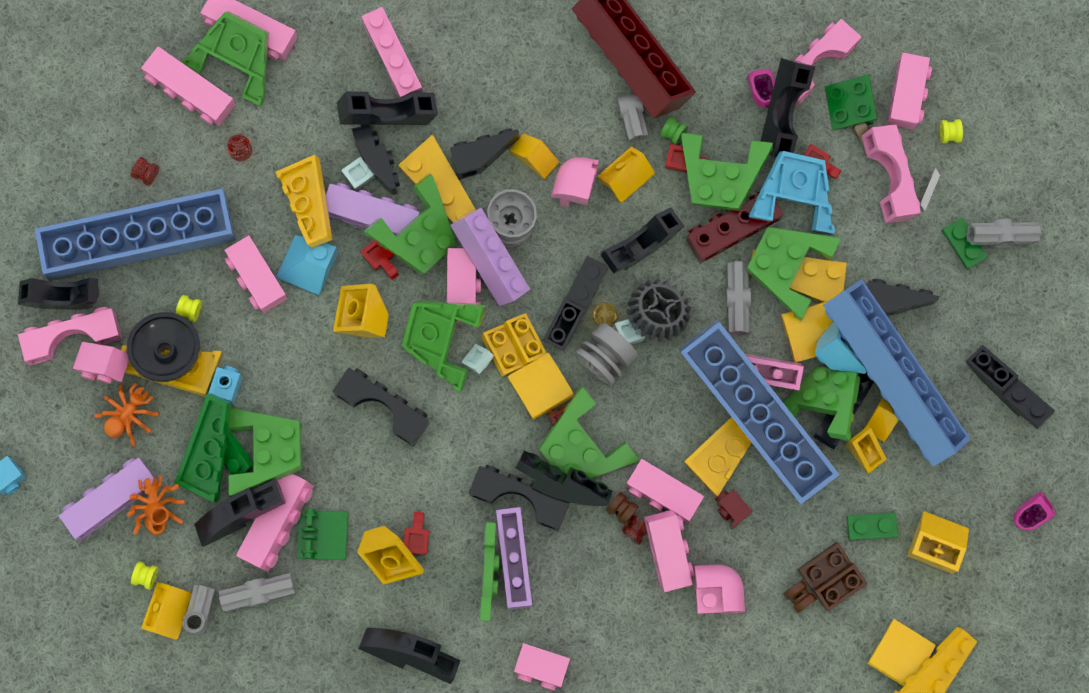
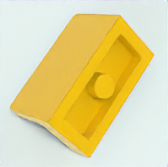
(627, 174)
(166, 611)

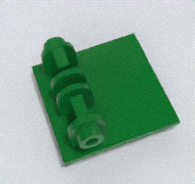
(851, 102)
(322, 535)

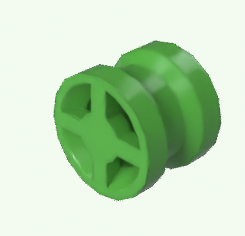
(673, 130)

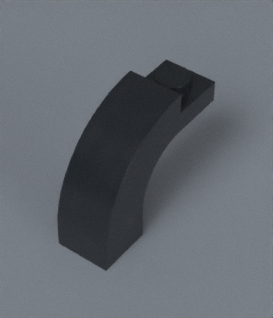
(643, 242)
(58, 295)

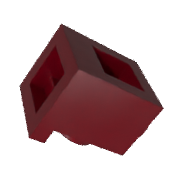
(732, 507)

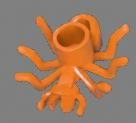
(124, 417)
(154, 511)

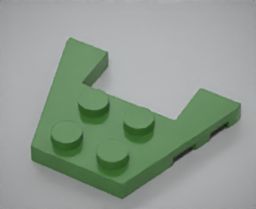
(239, 45)
(719, 182)
(425, 237)
(780, 258)
(431, 334)
(828, 393)
(571, 446)
(275, 448)
(491, 565)

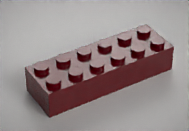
(635, 54)

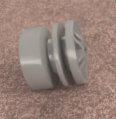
(520, 209)
(602, 358)

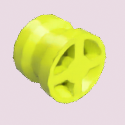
(951, 131)
(189, 308)
(144, 575)

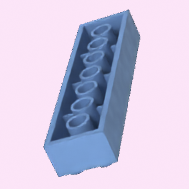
(134, 234)
(897, 373)
(759, 411)

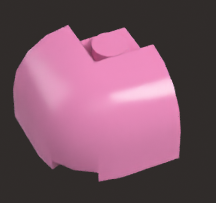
(575, 180)
(718, 589)

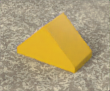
(534, 155)
(882, 420)
(866, 449)

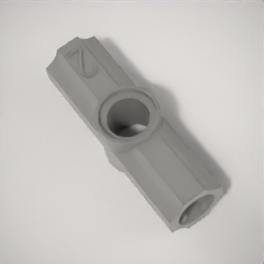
(1003, 233)
(738, 298)
(256, 592)

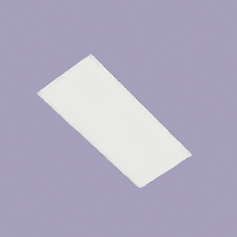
(930, 189)

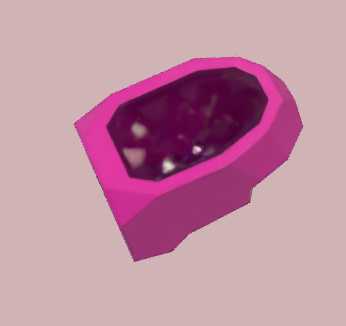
(761, 86)
(1034, 512)

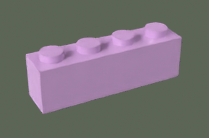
(363, 209)
(490, 257)
(106, 500)
(514, 558)

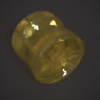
(604, 310)

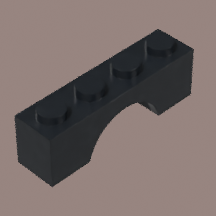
(790, 83)
(362, 109)
(356, 389)
(491, 485)

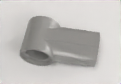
(632, 114)
(199, 607)

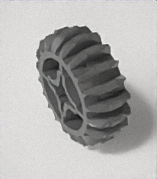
(665, 300)

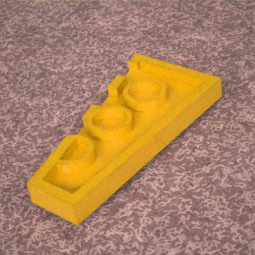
(430, 160)
(307, 196)
(819, 278)
(197, 379)
(719, 456)
(942, 668)

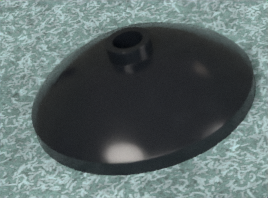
(161, 333)

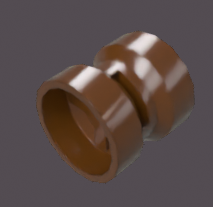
(622, 508)
(802, 601)

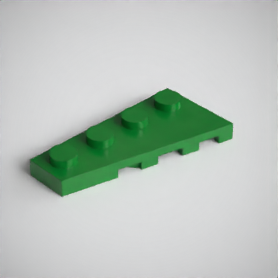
(205, 453)

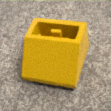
(939, 543)

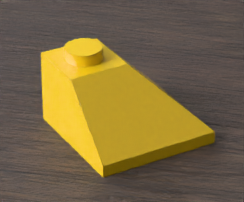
(361, 312)
(388, 556)

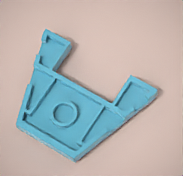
(800, 181)

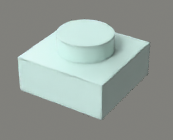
(357, 173)
(627, 331)
(477, 359)

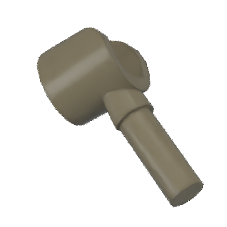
(858, 131)

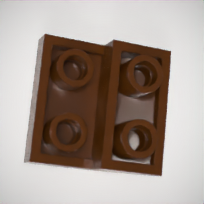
(832, 576)

